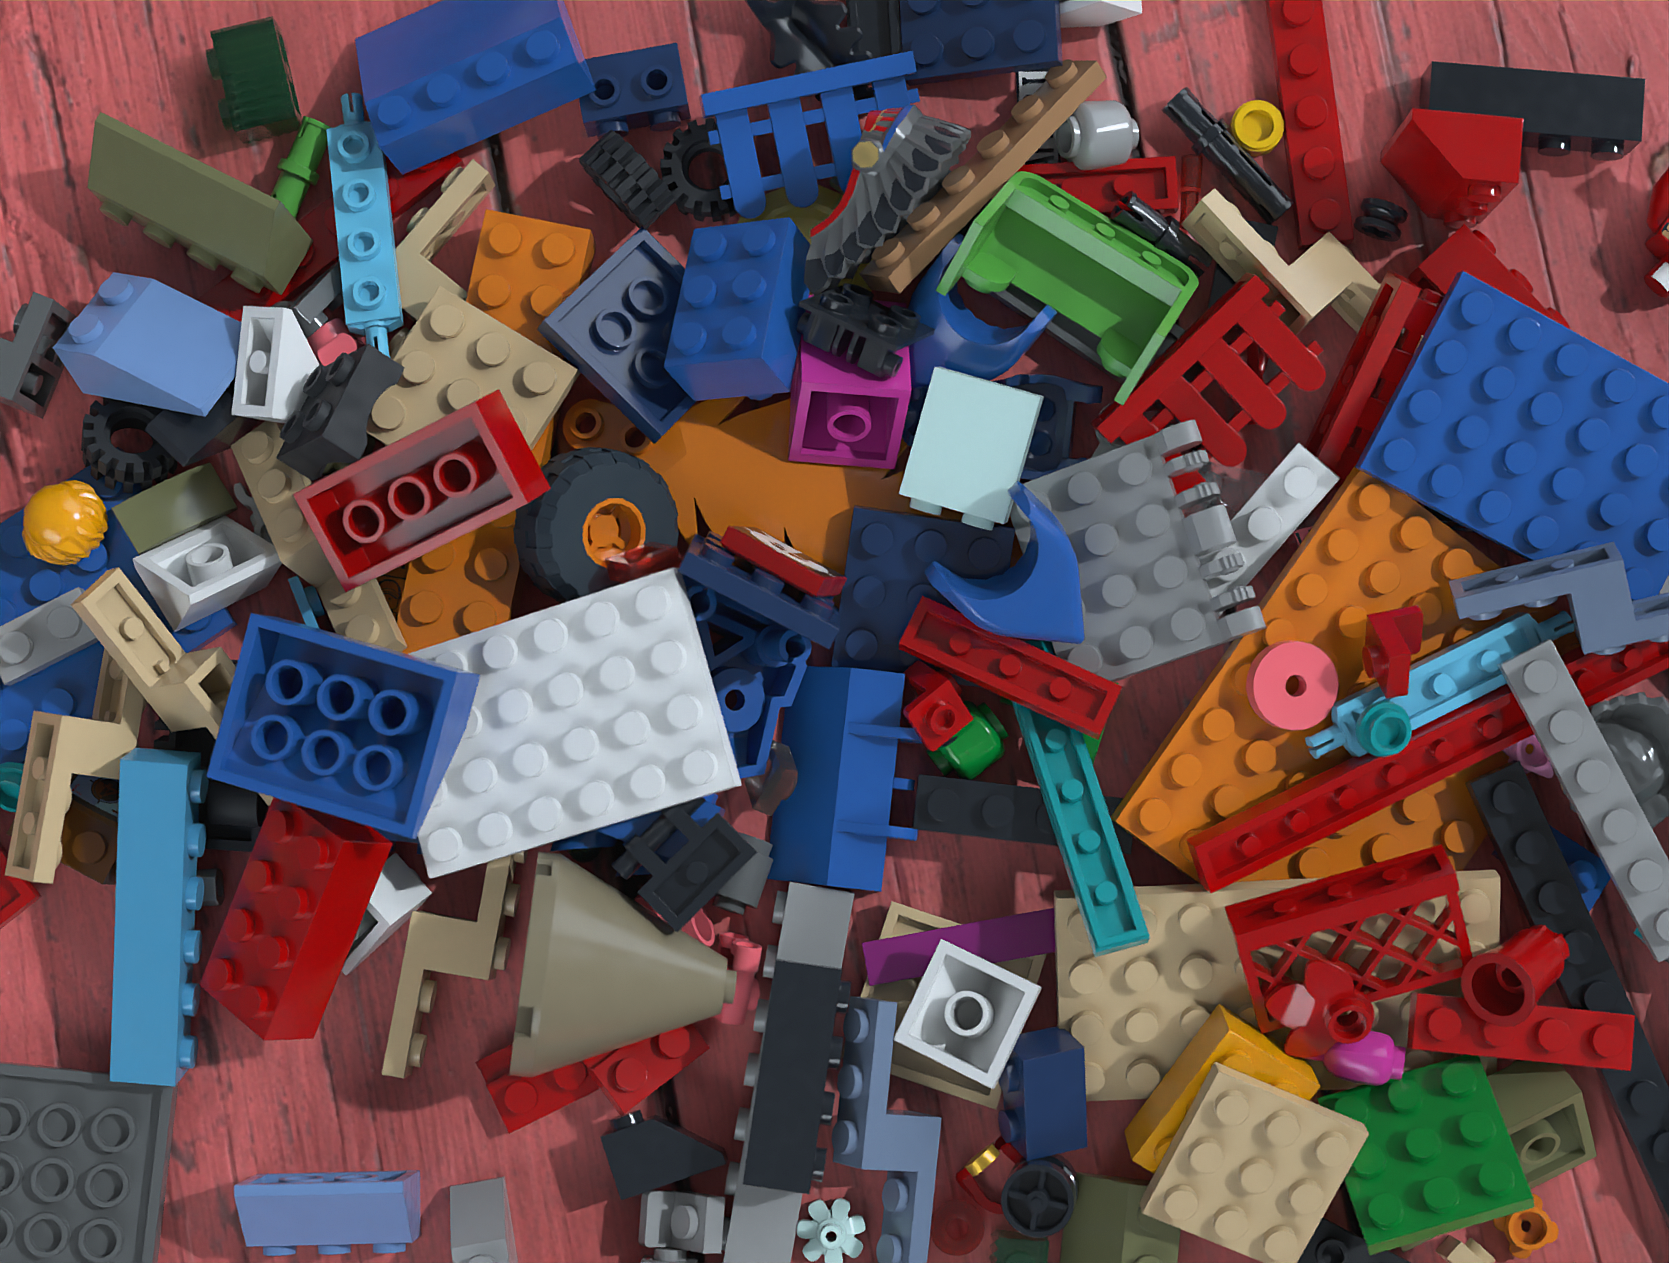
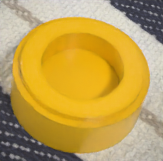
(1257, 127)

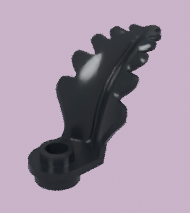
(810, 36)

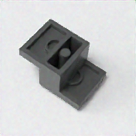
(29, 363)

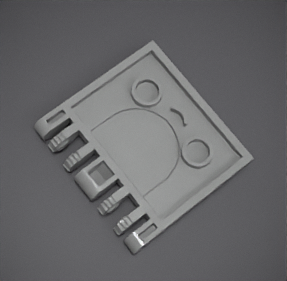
(1140, 556)

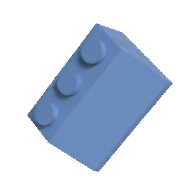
(330, 1210)

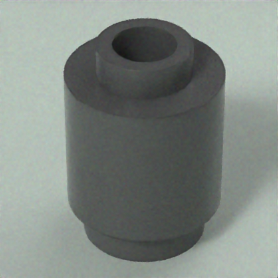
(748, 884)

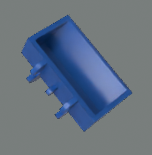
(845, 752)

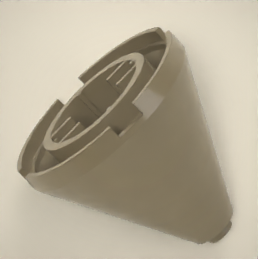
(604, 972)

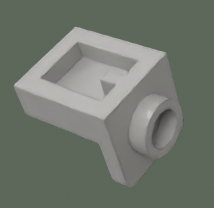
(682, 1220)

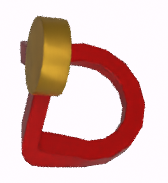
(980, 1162)

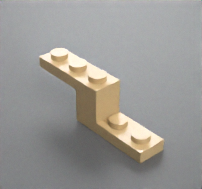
(428, 234)
(1317, 279)
(354, 614)
(179, 685)
(63, 747)
(450, 947)

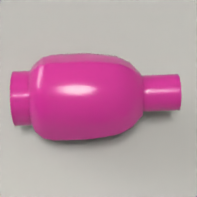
(1366, 1061)

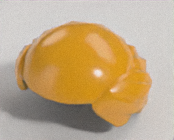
(64, 522)

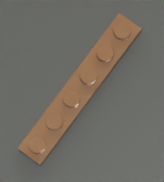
(975, 183)

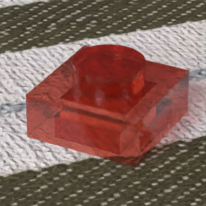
(642, 561)

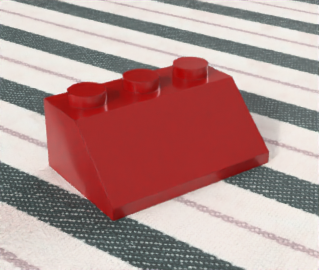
(1455, 162)

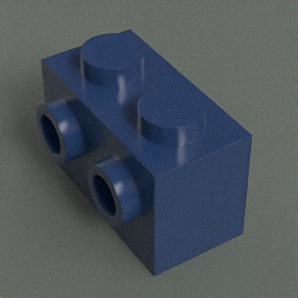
(635, 92)
(1044, 1094)

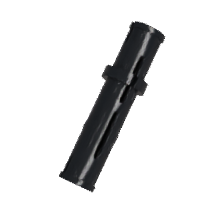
(1220, 148)

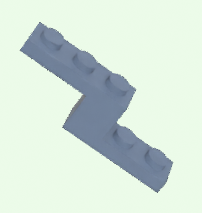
(1595, 591)
(884, 1138)

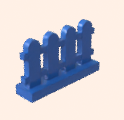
(789, 130)

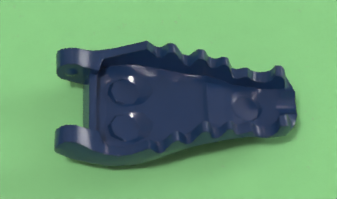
(1054, 429)

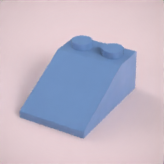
(151, 346)

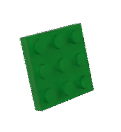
(1431, 1154)

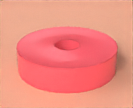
(1316, 685)

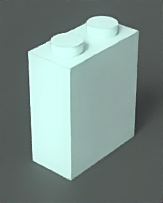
(970, 447)

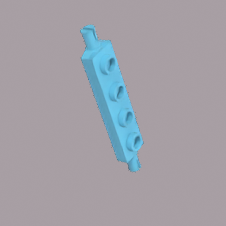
(364, 227)
(1444, 679)

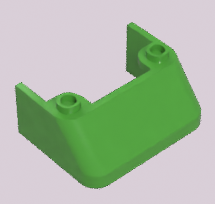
(1079, 267)

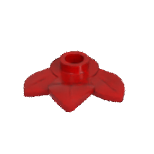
(1314, 1009)

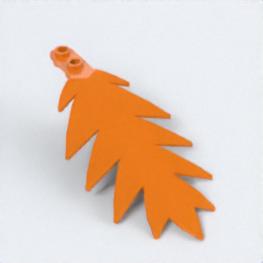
(745, 479)

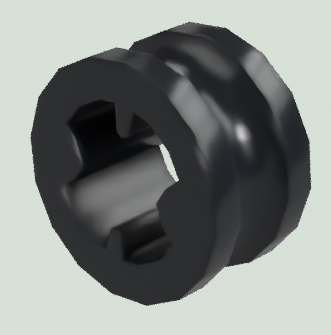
(1380, 219)

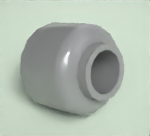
(1098, 135)

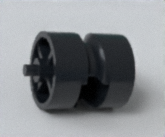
(1040, 1195)

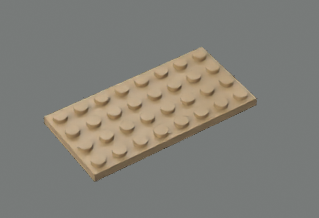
(1150, 1000)

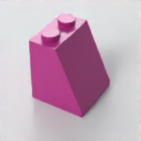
(845, 411)

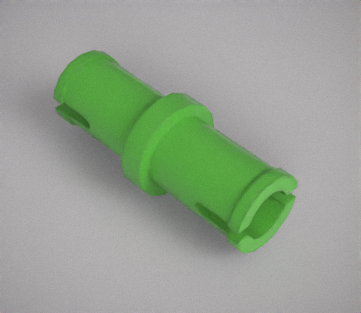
(301, 165)

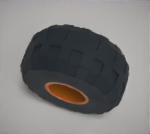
(594, 510)

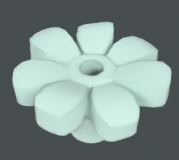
(833, 1220)

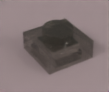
(777, 782)

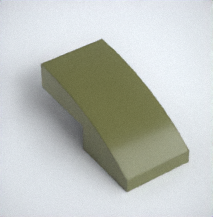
(174, 508)

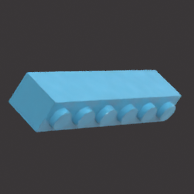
(157, 916)

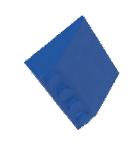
(467, 74)
(340, 724)

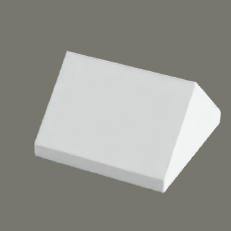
(207, 570)
(967, 1013)

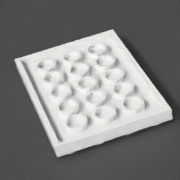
(578, 724)

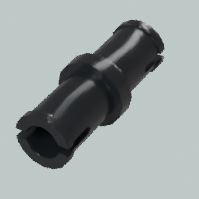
(1160, 232)

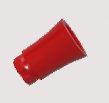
(1513, 976)

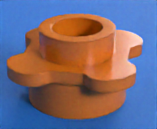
(1540, 1232)

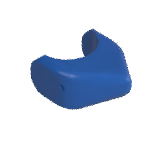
(960, 338)
(1035, 596)

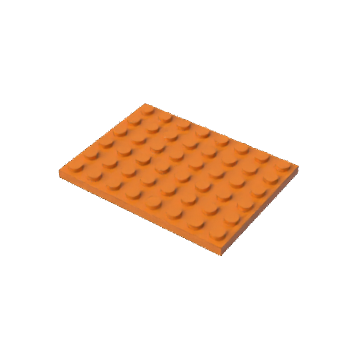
(1220, 758)

